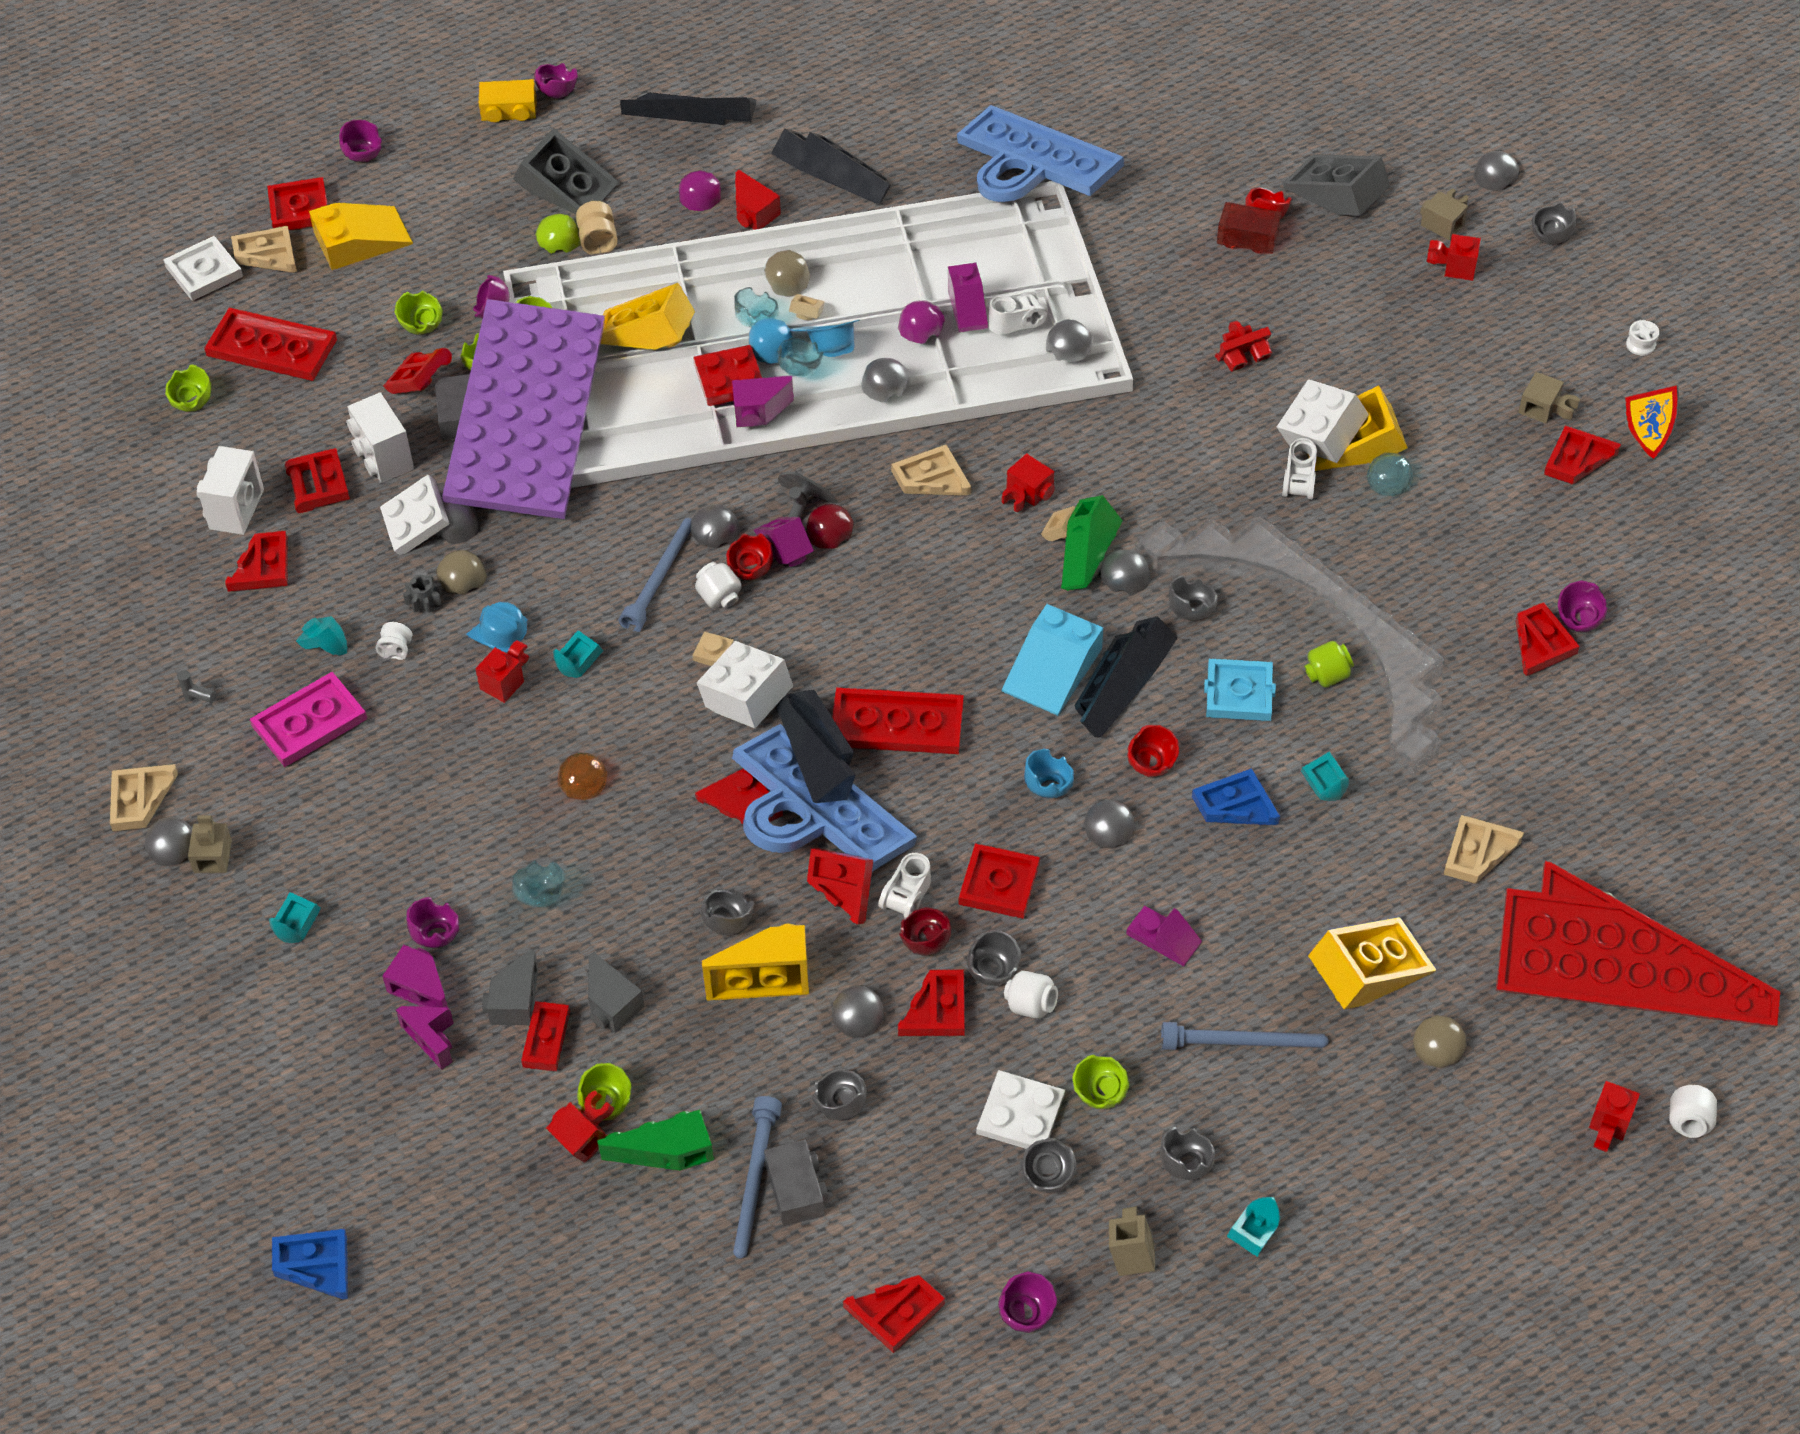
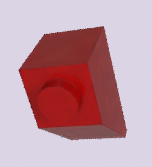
(755, 202)

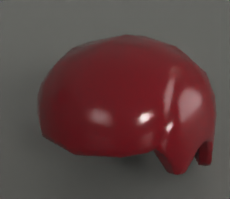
(829, 526)
(934, 926)

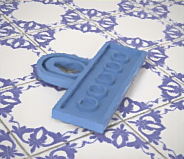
(1038, 151)
(853, 825)

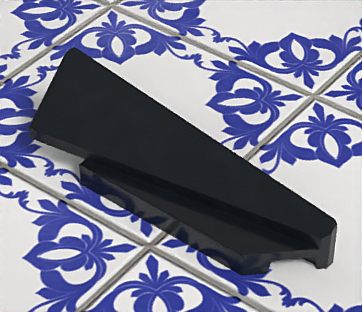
(690, 108)
(831, 163)
(818, 746)

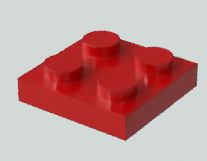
(293, 201)
(722, 367)
(999, 881)

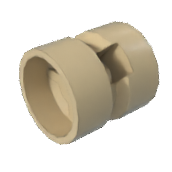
(596, 227)

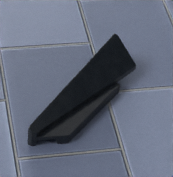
(1123, 672)

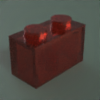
(1248, 228)

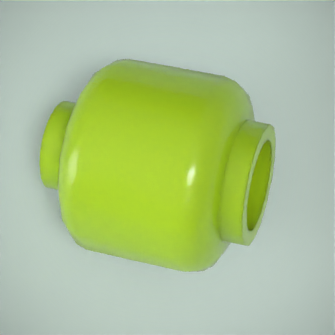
(1329, 664)

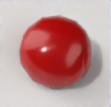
(1267, 199)
(750, 551)
(1153, 741)

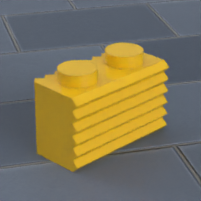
(507, 100)

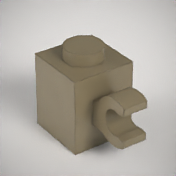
(1444, 213)
(1544, 398)
(209, 846)
(1131, 1243)

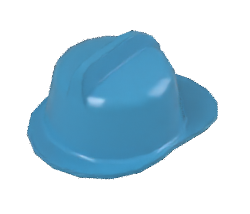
(832, 339)
(500, 626)

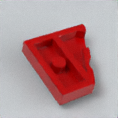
(1578, 455)
(262, 563)
(1542, 639)
(734, 795)
(842, 879)
(937, 1006)
(896, 1310)

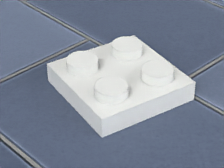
(203, 268)
(414, 515)
(1020, 1110)

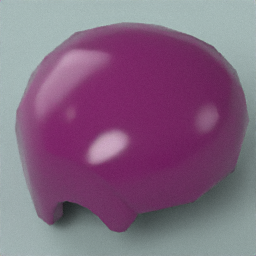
(555, 80)
(360, 135)
(699, 191)
(493, 289)
(920, 321)
(1582, 598)
(426, 916)
(1031, 1290)

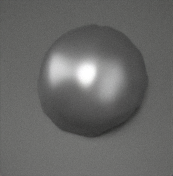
(1496, 171)
(1557, 223)
(1069, 341)
(884, 378)
(463, 523)
(714, 526)
(1125, 571)
(1184, 593)
(1109, 823)
(168, 841)
(722, 901)
(996, 948)
(857, 1011)
(850, 1089)
(1179, 1145)
(1045, 1158)

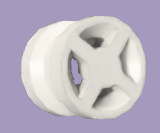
(1642, 337)
(394, 640)

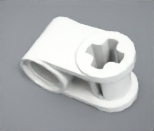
(1013, 312)
(1300, 474)
(906, 891)

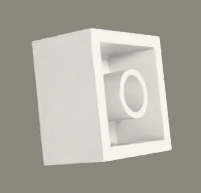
(1325, 417)
(379, 438)
(230, 490)
(745, 684)

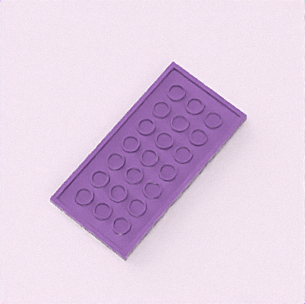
(524, 409)

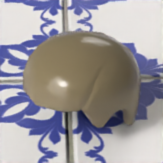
(787, 273)
(461, 572)
(1439, 1041)

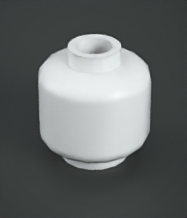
(718, 585)
(1031, 994)
(1693, 1111)

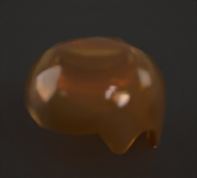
(582, 776)

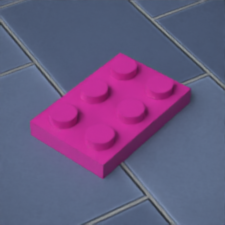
(308, 719)

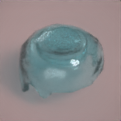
(752, 307)
(799, 357)
(1390, 474)
(538, 877)

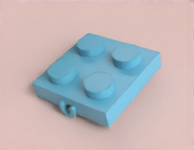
(1239, 689)

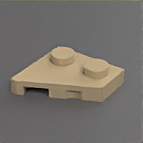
(265, 249)
(931, 473)
(138, 794)
(1479, 848)

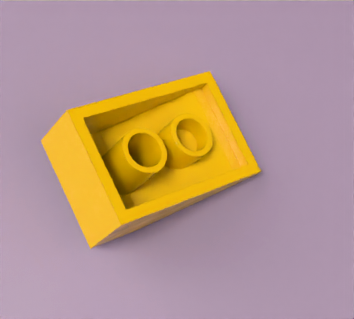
(357, 232)
(649, 320)
(1376, 436)
(1369, 961)
(760, 966)

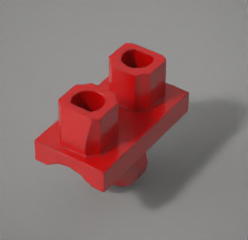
(1242, 340)

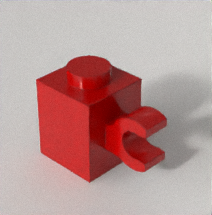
(1460, 257)
(1028, 482)
(502, 672)
(1613, 1114)
(579, 1129)

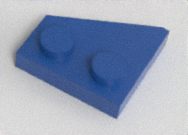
(1236, 800)
(313, 1261)

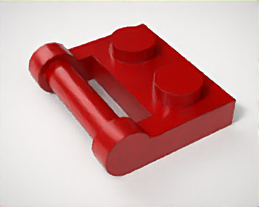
(417, 371)
(327, 478)

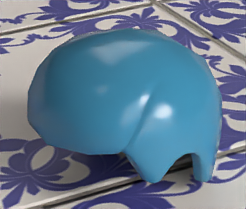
(766, 338)
(1042, 767)

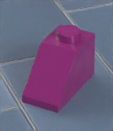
(967, 297)
(761, 399)
(787, 539)
(415, 978)

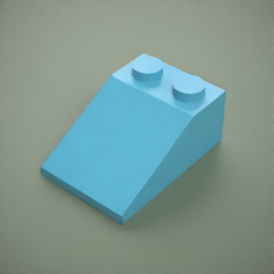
(1054, 659)

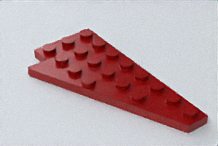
(1599, 951)

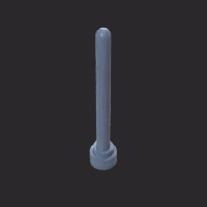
(635, 613)
(1176, 1036)
(766, 1112)

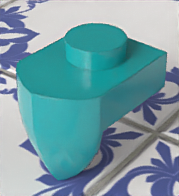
(324, 634)
(577, 655)
(1326, 778)
(294, 918)
(1256, 1225)

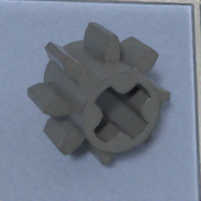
(422, 593)

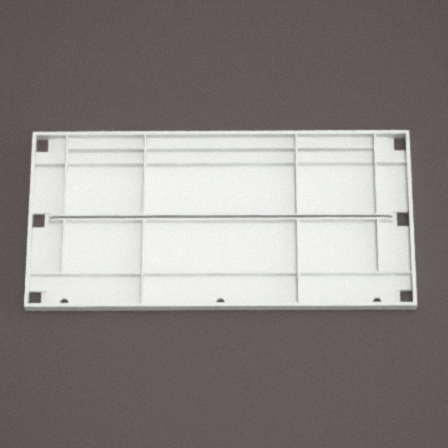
(866, 266)

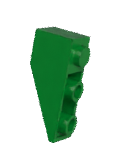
(1088, 536)
(665, 1144)

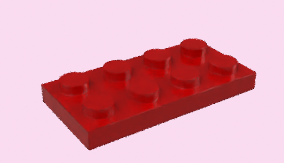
(270, 344)
(899, 720)

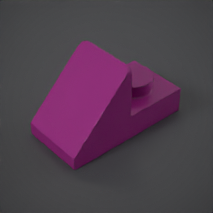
(1168, 935)
(426, 1029)

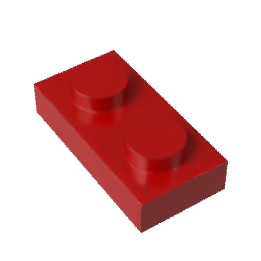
(545, 1036)

